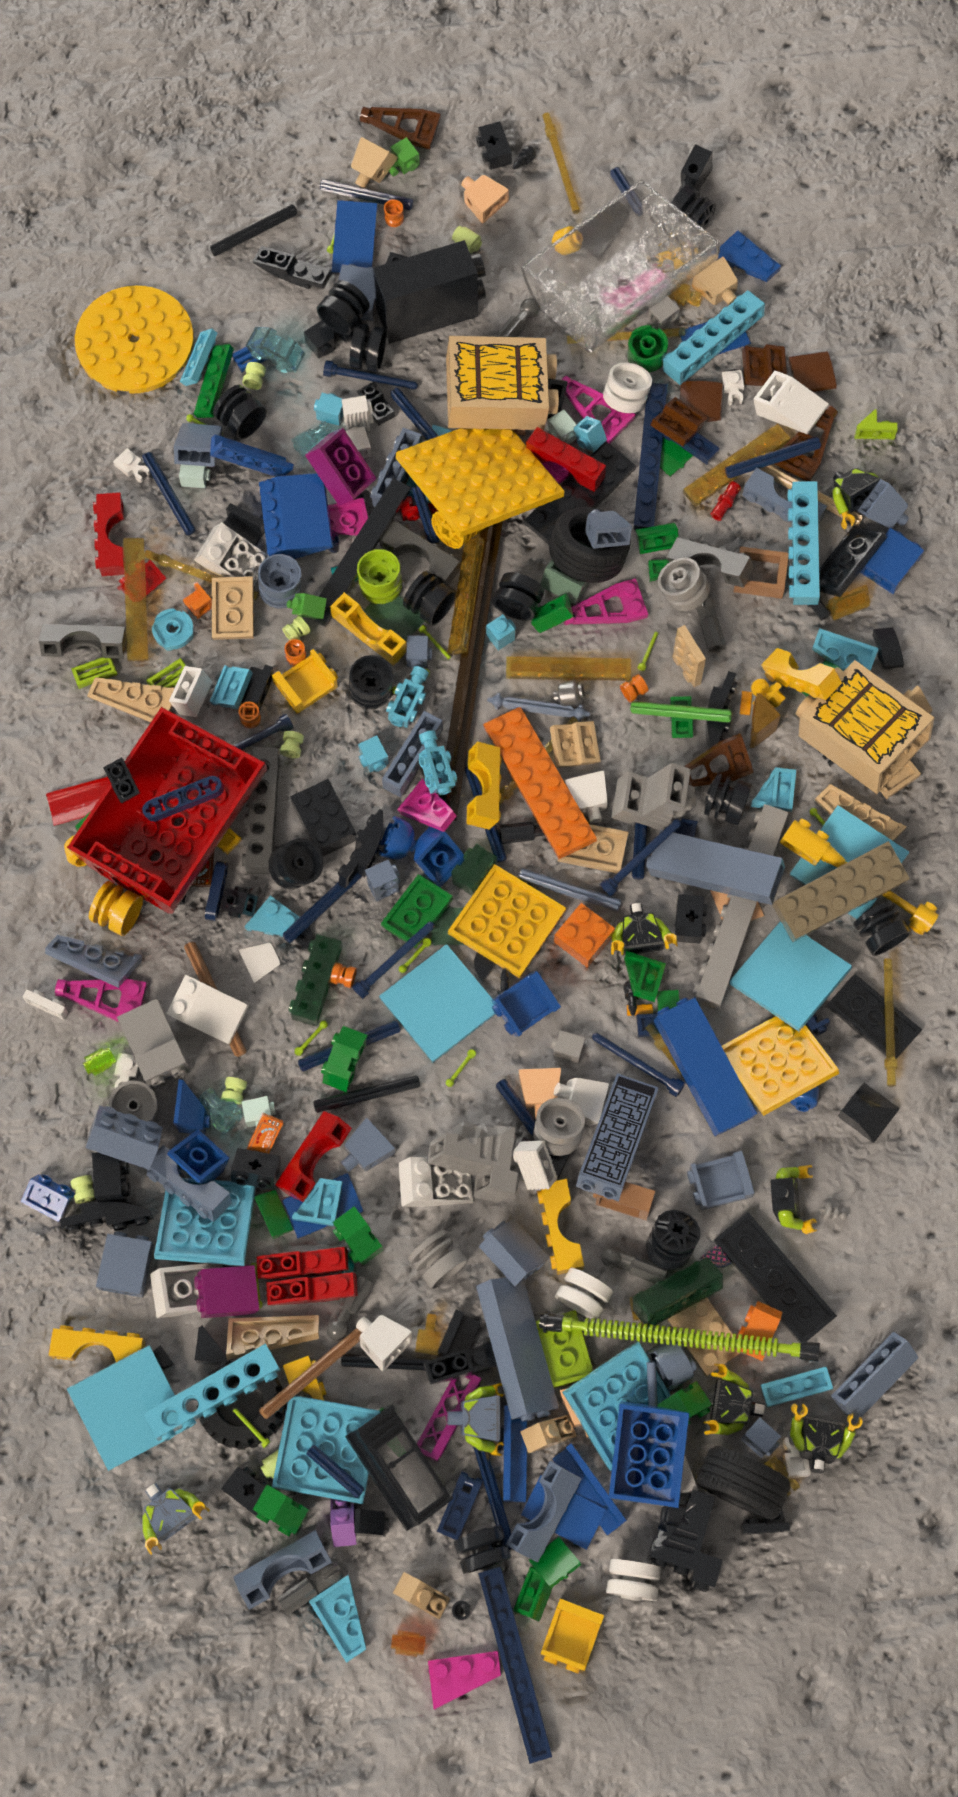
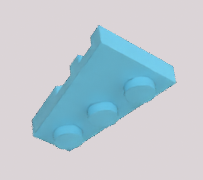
(843, 650)
(340, 1618)

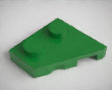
(644, 975)

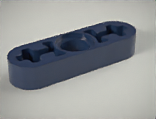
(216, 891)

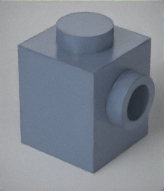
(418, 651)

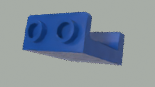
(892, 561)
(525, 1004)

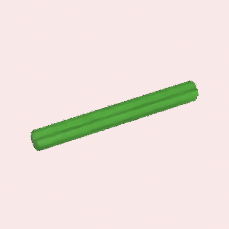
(680, 711)

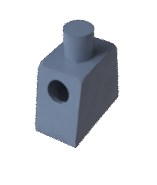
(885, 506)
(607, 529)
(366, 1148)

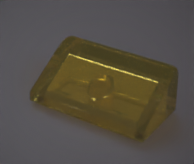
(849, 602)

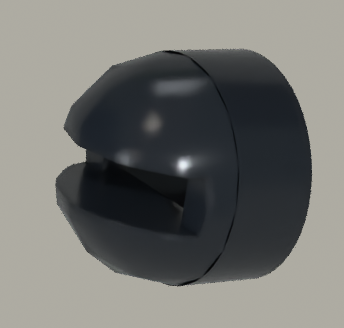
(458, 1612)

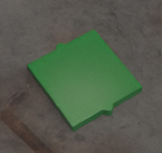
(673, 457)
(556, 1563)

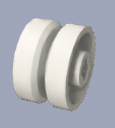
(627, 387)
(583, 1293)
(634, 1577)

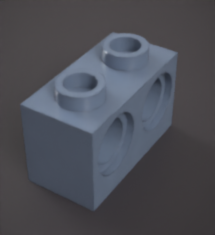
(383, 880)
(761, 1438)

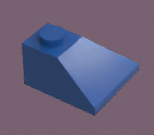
(437, 855)
(189, 1111)
(199, 1157)

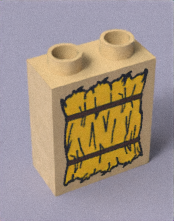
(499, 382)
(865, 726)

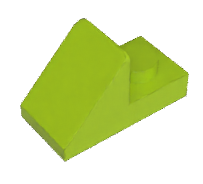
(871, 429)

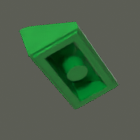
(656, 538)
(552, 613)
(273, 1214)
(533, 1596)

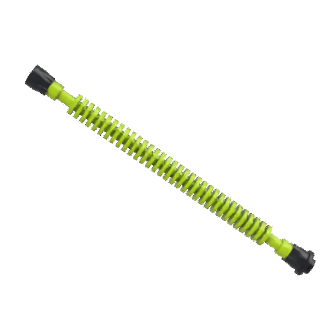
(559, 1323)

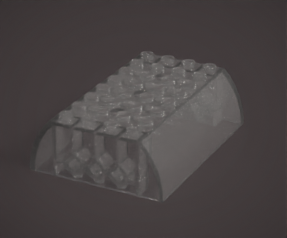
(616, 249)

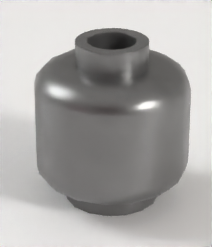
(569, 693)

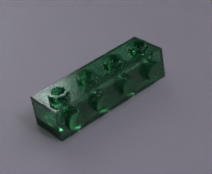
(316, 980)
(677, 1292)

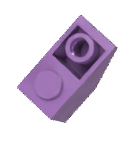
(342, 1523)

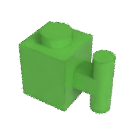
(407, 156)
(307, 606)

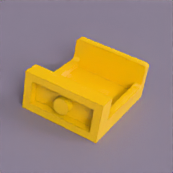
(306, 682)
(571, 1636)

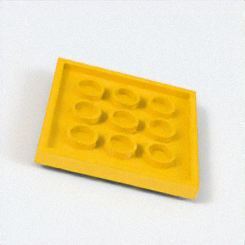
(507, 921)
(778, 1063)

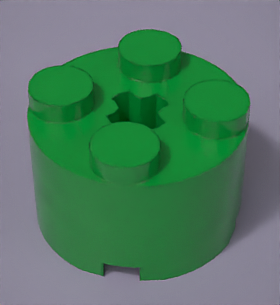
(647, 348)

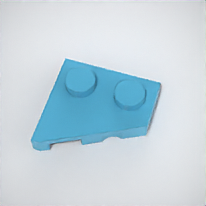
(777, 790)
(272, 918)
(321, 1204)

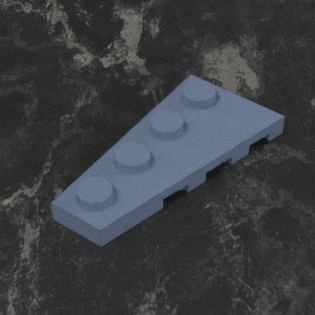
(94, 960)

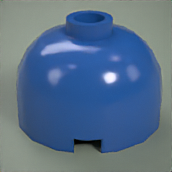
(398, 839)

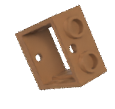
(761, 588)
(633, 1201)

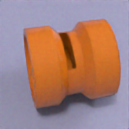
(393, 213)
(296, 648)
(635, 687)
(249, 719)
(343, 975)

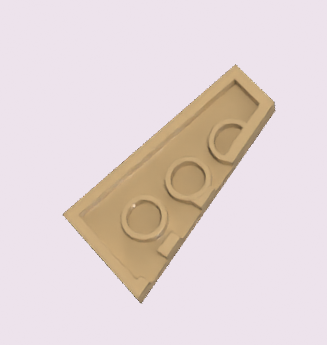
(131, 698)
(832, 796)
(275, 1332)

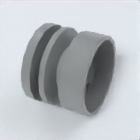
(435, 1256)

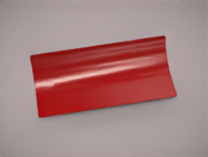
(75, 801)

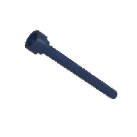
(332, 369)
(284, 723)
(610, 885)
(363, 987)
(673, 1085)

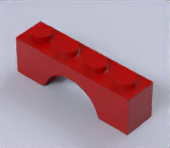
(584, 468)
(109, 512)
(325, 1135)

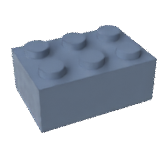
(124, 1137)

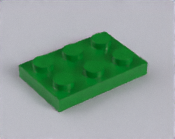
(416, 907)

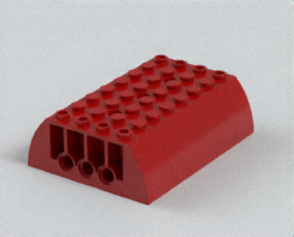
(121, 840)

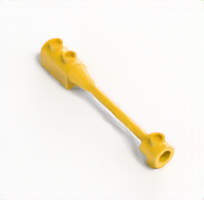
(815, 847)

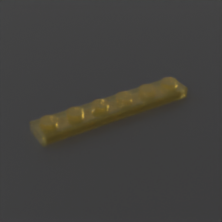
(716, 478)
(466, 596)
(135, 599)
(568, 668)

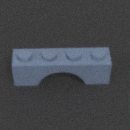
(761, 491)
(208, 1199)
(533, 1536)
(258, 1580)

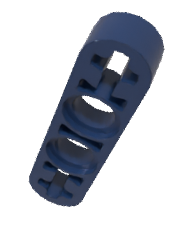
(182, 795)

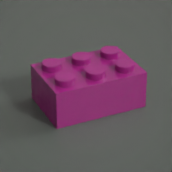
(340, 466)

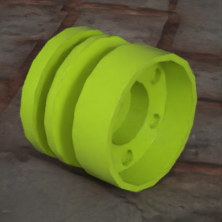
(379, 576)

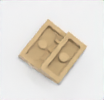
(575, 744)

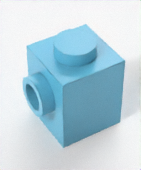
(329, 408)
(590, 434)
(501, 632)
(373, 754)

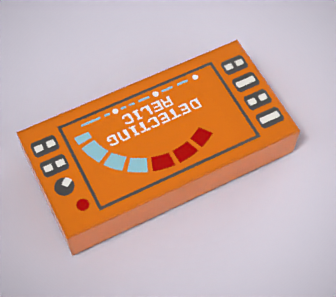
(265, 1134)

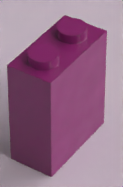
(227, 1291)

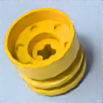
(447, 534)
(115, 908)

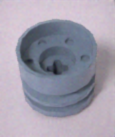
(279, 580)

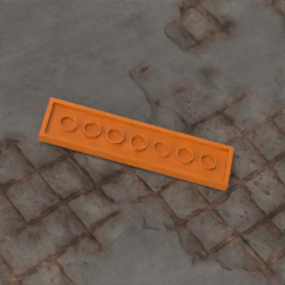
(540, 783)

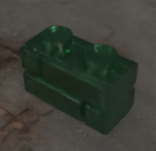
(473, 869)

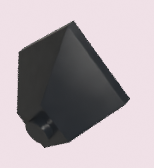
(868, 1112)

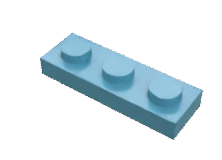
(199, 357)
(796, 1387)

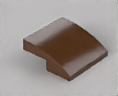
(762, 362)
(813, 371)
(703, 397)
(679, 421)

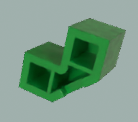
(343, 1059)
(358, 1236)
(689, 1400)
(281, 1510)

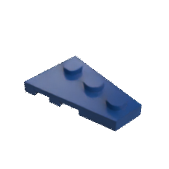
(747, 256)

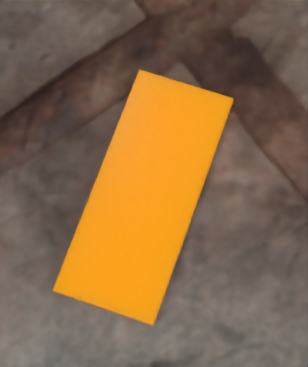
(745, 705)
(642, 1009)

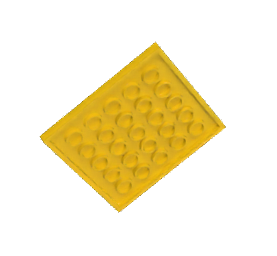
(479, 477)

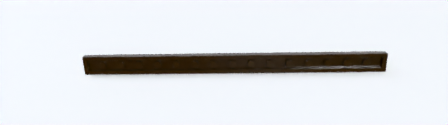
(470, 666)

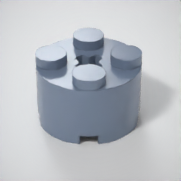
(672, 1364)

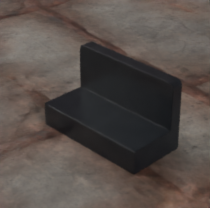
(244, 524)
(258, 685)
(459, 1334)

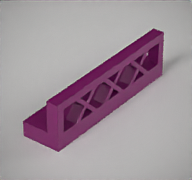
(449, 1430)

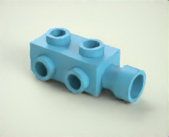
(403, 703)
(436, 765)

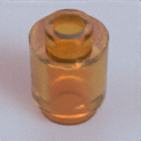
(408, 1643)

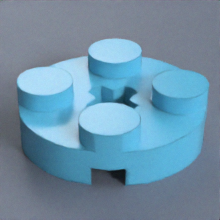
(175, 640)

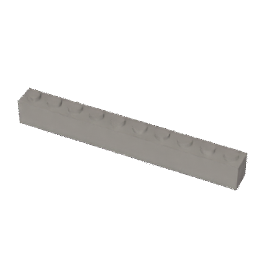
(736, 916)

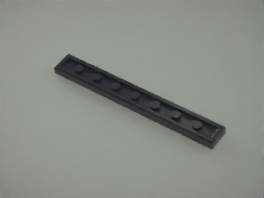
(364, 542)

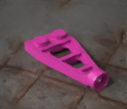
(612, 424)
(630, 598)
(131, 996)

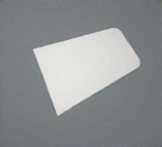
(260, 960)

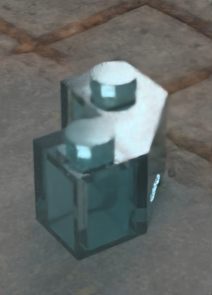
(283, 353)

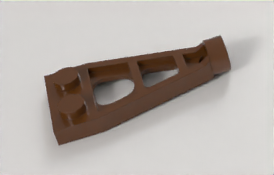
(425, 129)
(802, 465)
(736, 757)

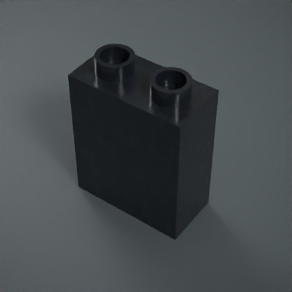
(428, 290)

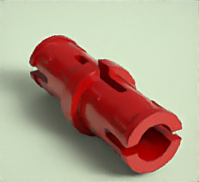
(725, 501)

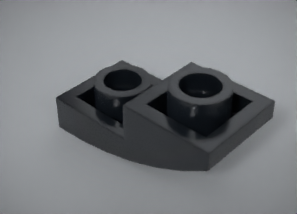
(380, 408)
(889, 648)
(121, 780)

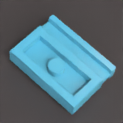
(231, 687)

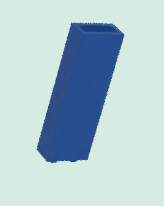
(704, 1066)

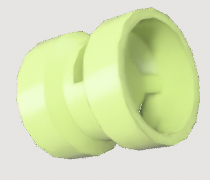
(253, 376)
(296, 629)
(291, 745)
(234, 1090)
(84, 1192)

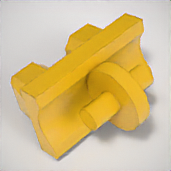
(770, 692)

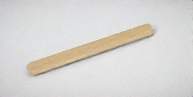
(786, 480)

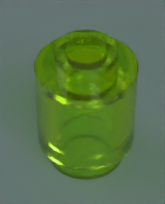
(99, 1061)

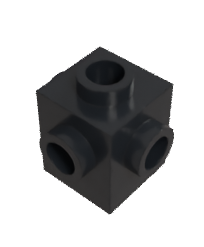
(239, 902)

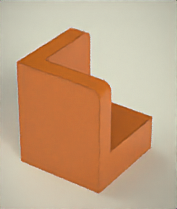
(198, 601)

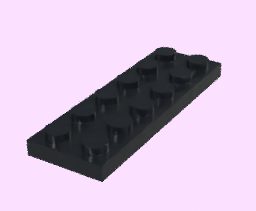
(618, 468)
(775, 1278)

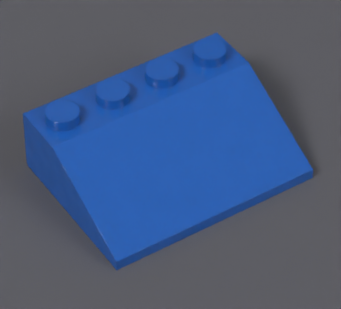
(295, 515)
(648, 1454)

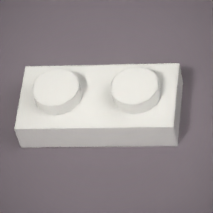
(38, 1000)

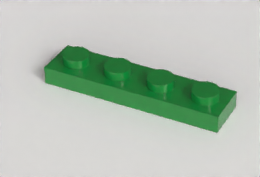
(213, 380)

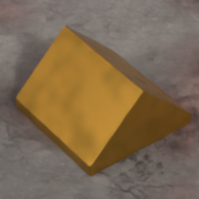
(764, 720)

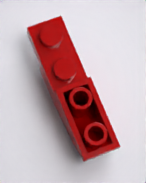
(302, 1264)
(311, 1290)

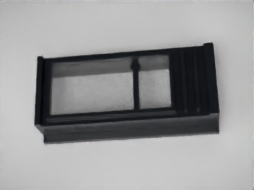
(399, 1468)

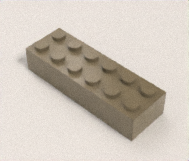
(840, 891)

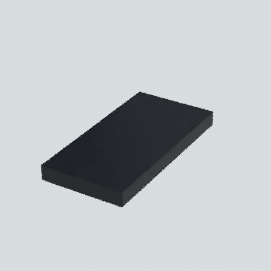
(848, 559)
(865, 1013)

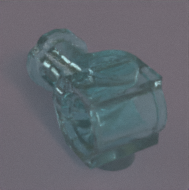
(311, 437)
(222, 1113)

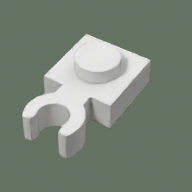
(733, 385)
(131, 464)
(125, 1068)
(793, 1462)

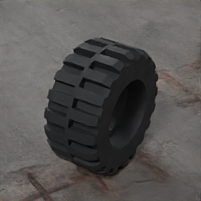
(241, 1436)

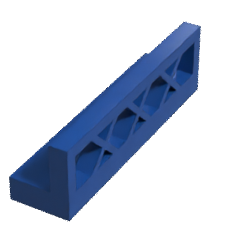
(249, 456)
(514, 1459)
(591, 1488)

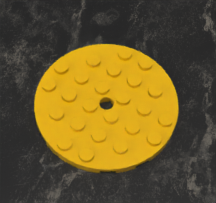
(134, 366)

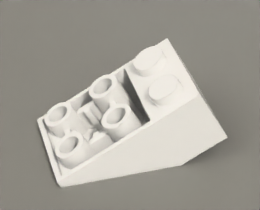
(789, 403)
(230, 554)
(432, 1185)

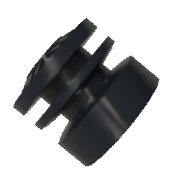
(695, 207)
(343, 307)
(240, 411)
(429, 598)
(370, 671)
(727, 799)
(880, 925)
(672, 1239)

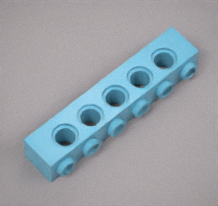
(713, 337)
(807, 493)
(158, 1415)

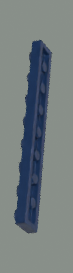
(649, 459)
(515, 1665)

